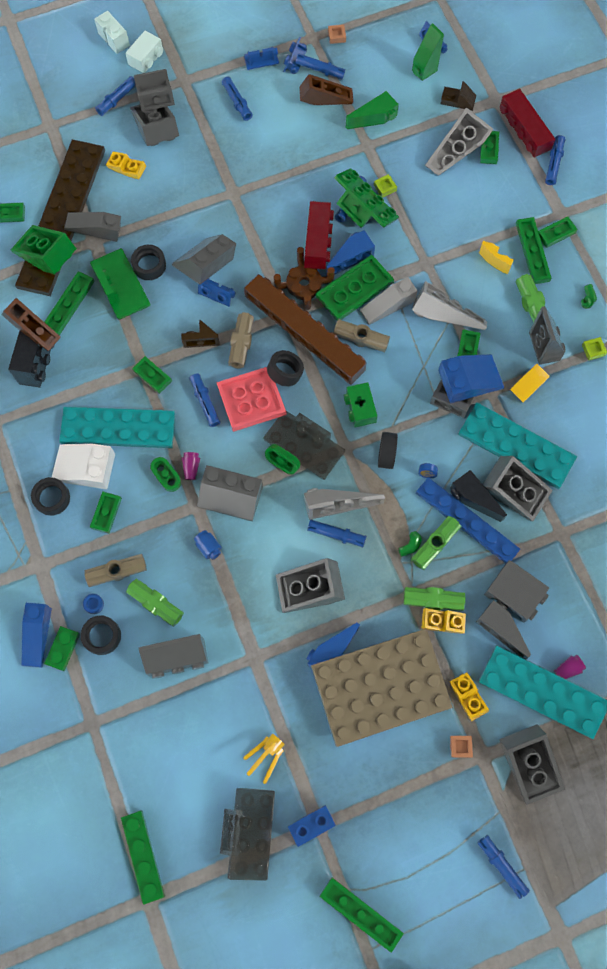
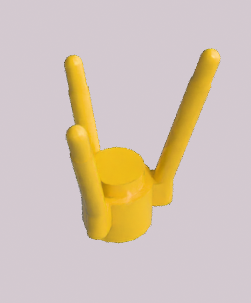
(272, 746)

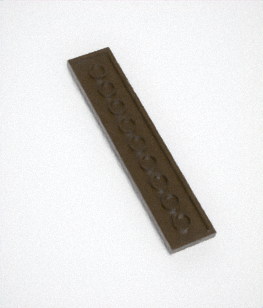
(67, 196)

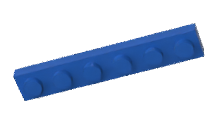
(470, 522)

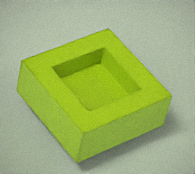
(385, 185)
(594, 348)

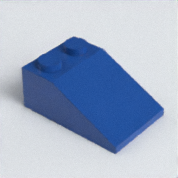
(469, 376)

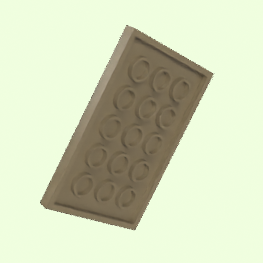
(381, 687)

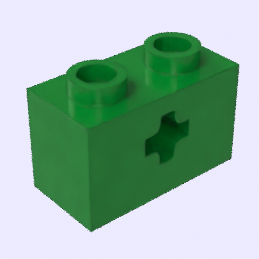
(360, 415)

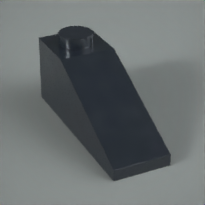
(475, 495)

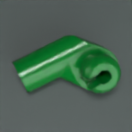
(590, 297)
(413, 545)

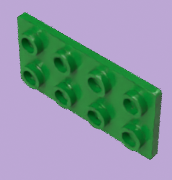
(362, 202)
(120, 283)

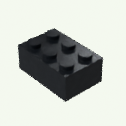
(29, 361)

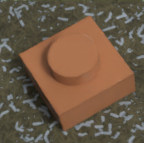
(337, 34)
(461, 747)

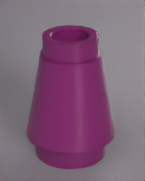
(190, 465)
(570, 667)

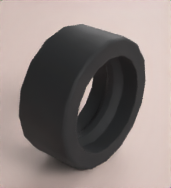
(143, 251)
(281, 377)
(387, 450)
(42, 485)
(95, 621)

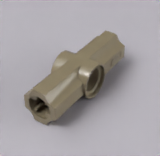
(351, 331)
(241, 340)
(102, 574)

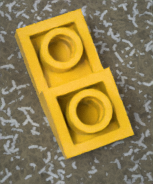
(124, 165)
(490, 253)
(530, 382)
(443, 621)
(468, 696)

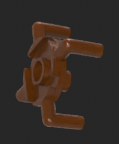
(300, 273)

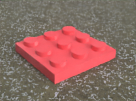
(251, 399)

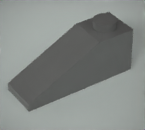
(95, 224)
(502, 626)

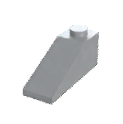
(390, 301)

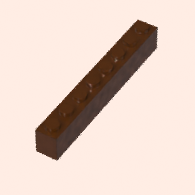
(305, 329)

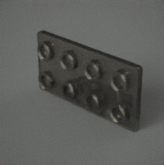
(306, 442)
(248, 834)

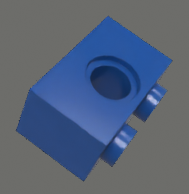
(311, 826)

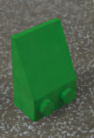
(44, 248)

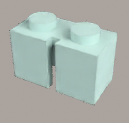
(112, 32)
(144, 51)

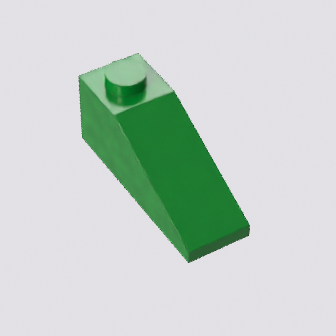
(428, 54)
(375, 112)

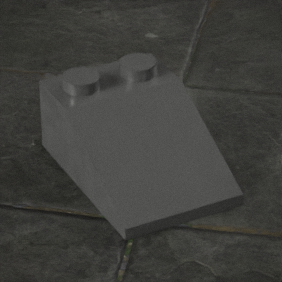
(155, 124)
(546, 338)
(517, 487)
(310, 586)
(532, 763)

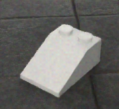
(84, 465)

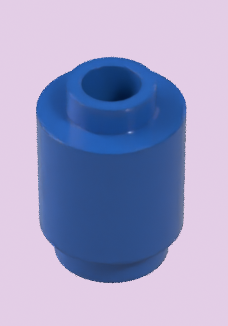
(208, 545)

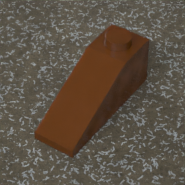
(324, 92)
(30, 324)

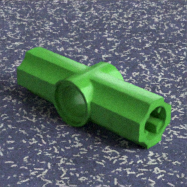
(531, 299)
(428, 551)
(434, 598)
(154, 602)

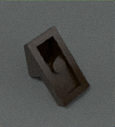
(459, 98)
(203, 338)

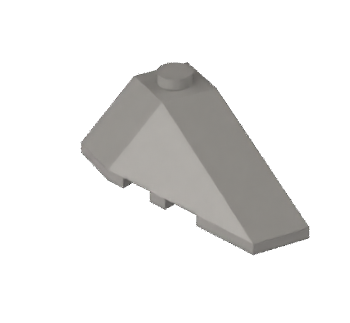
(463, 138)
(435, 306)
(330, 502)

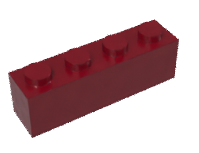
(527, 123)
(318, 235)

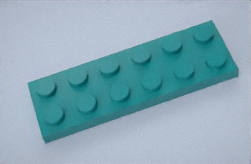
(118, 427)
(508, 438)
(544, 692)

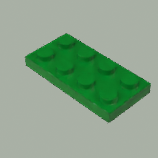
(355, 288)

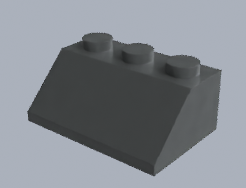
(206, 258)
(229, 493)
(174, 656)

